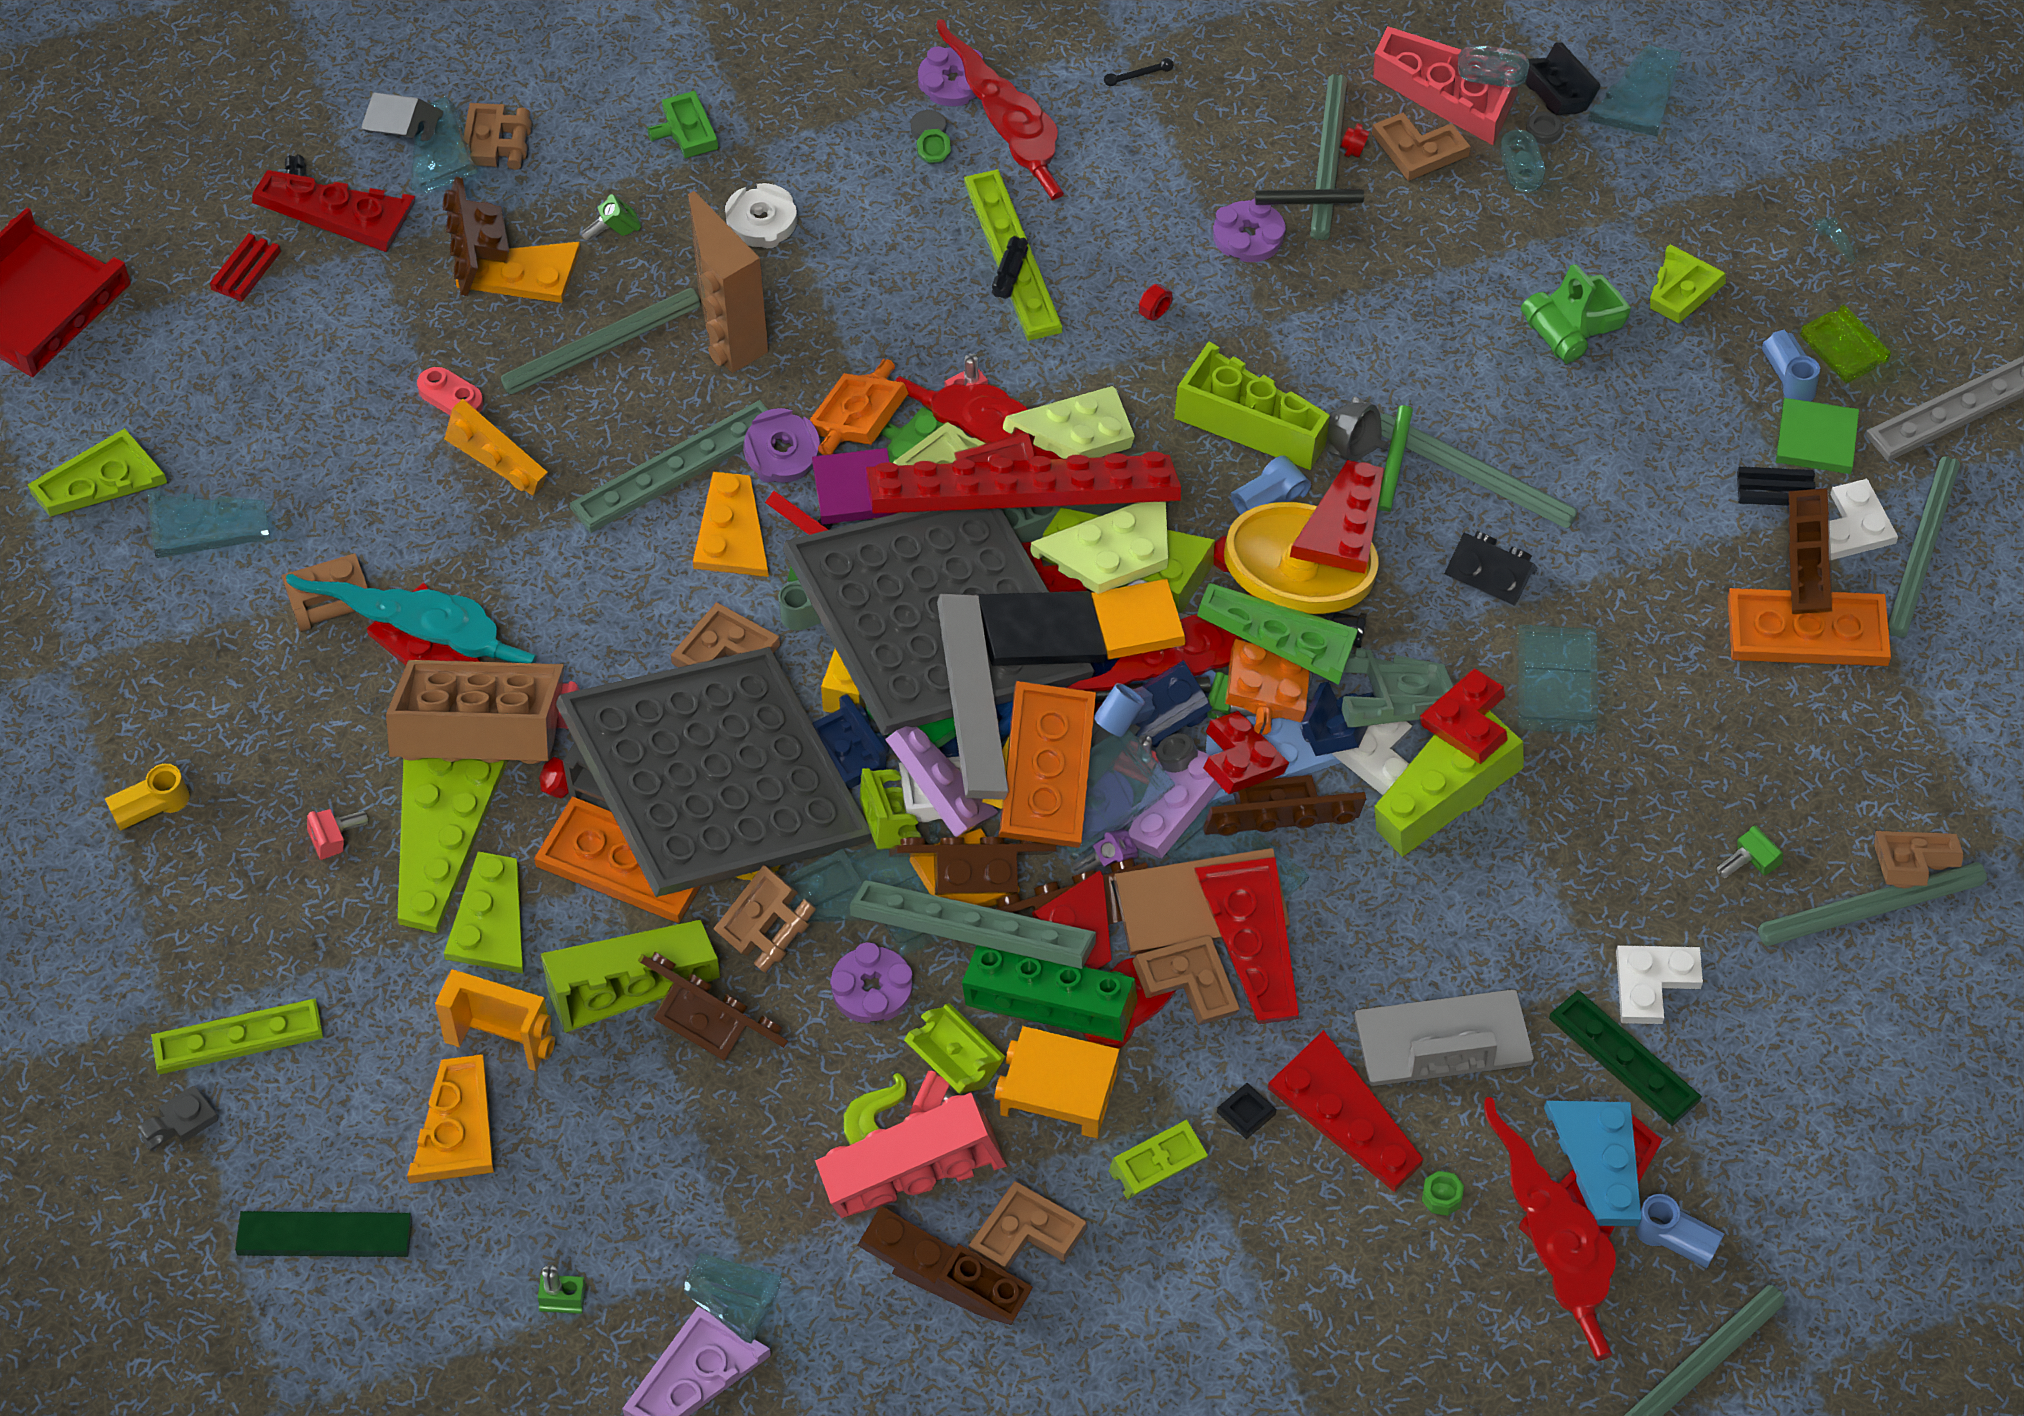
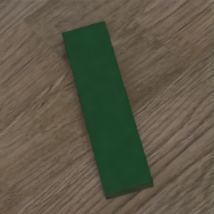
(1625, 1058)
(323, 1234)

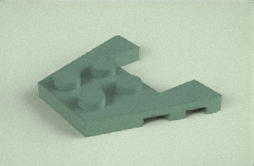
(1401, 689)

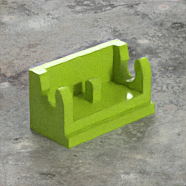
(885, 809)
(955, 1049)
(1157, 1159)

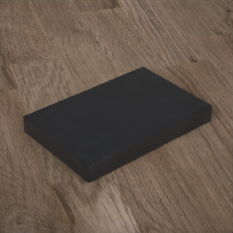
(1041, 628)

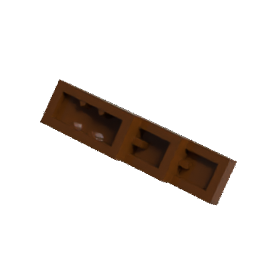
(1810, 551)

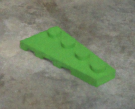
(1289, 633)

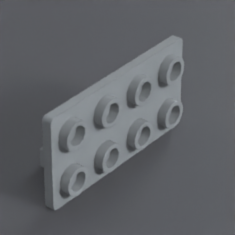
(1443, 1037)

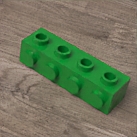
(1050, 992)

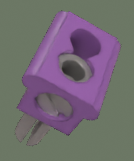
(1113, 848)

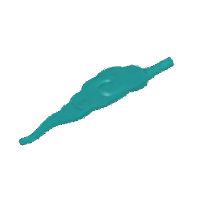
(425, 615)

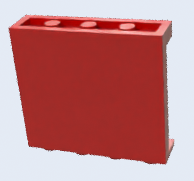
(48, 292)

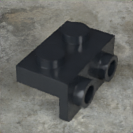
(1562, 81)
(1490, 568)

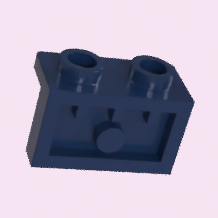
(1176, 701)
(1325, 724)

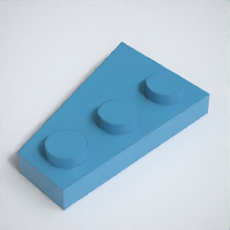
(1602, 1154)

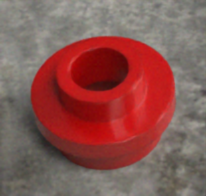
(1354, 140)

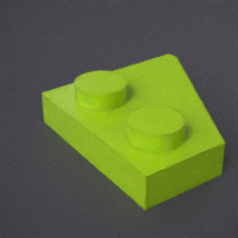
(1683, 284)

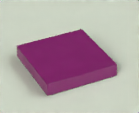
(843, 485)

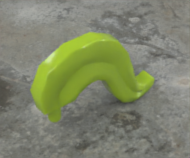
(861, 1113)

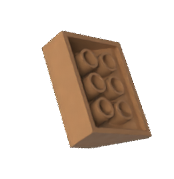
(728, 289)
(475, 711)

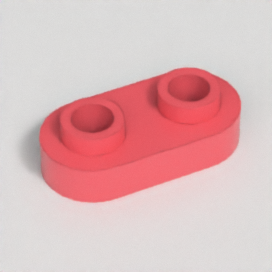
(447, 390)

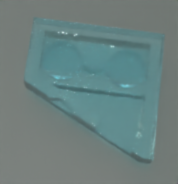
(827, 885)
(733, 1293)

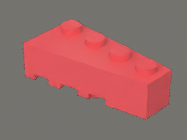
(1429, 76)
(910, 1156)

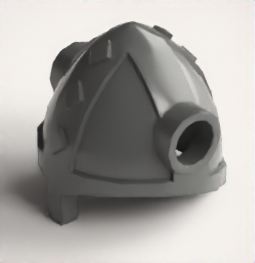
(1355, 430)

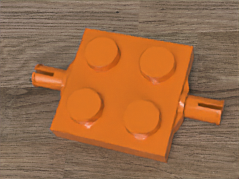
(858, 408)
(1266, 685)

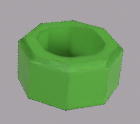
(933, 146)
(1443, 1193)

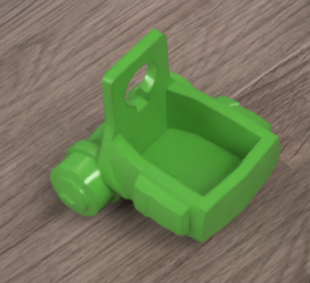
(1575, 312)

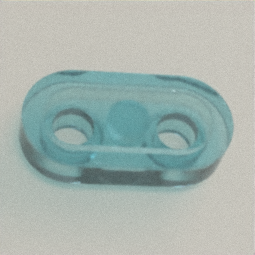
(1493, 65)
(1524, 163)

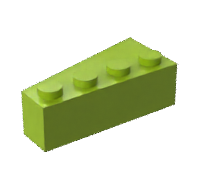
(1250, 409)
(1188, 556)
(1440, 788)
(607, 978)

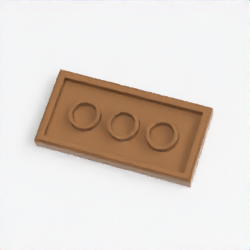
(1167, 903)

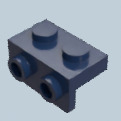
(851, 741)

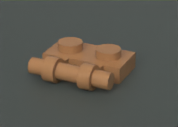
(485, 130)
(755, 913)

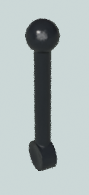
(1165, 65)

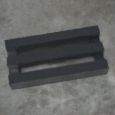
(1773, 480)

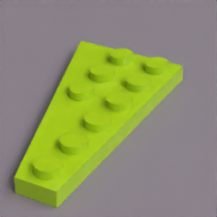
(439, 825)

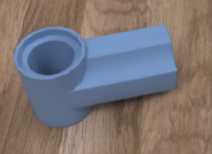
(1793, 367)
(1278, 483)
(1124, 708)
(1680, 1233)

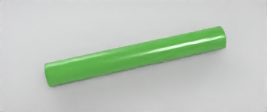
(1394, 458)

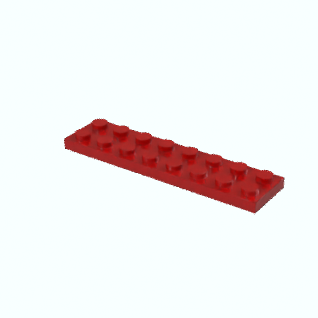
(1022, 483)

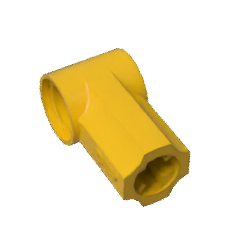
(149, 797)

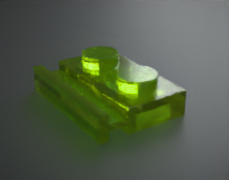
(1845, 344)

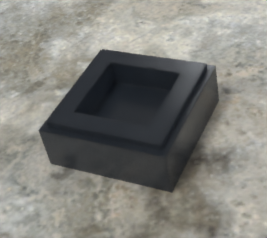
(1246, 1111)

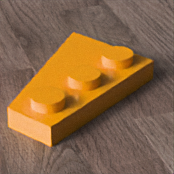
(529, 272)
(489, 446)
(730, 528)
(457, 1124)

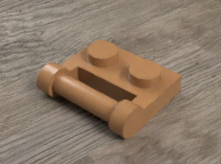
(337, 570)

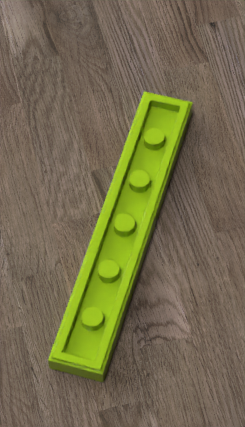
(999, 224)

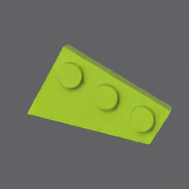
(97, 475)
(489, 917)

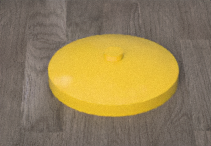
(1260, 562)

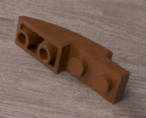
(944, 1271)

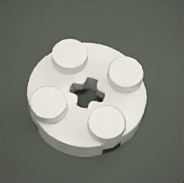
(766, 231)

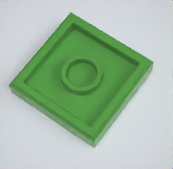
(1817, 435)

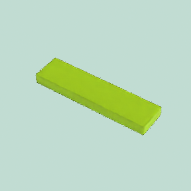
(236, 1036)

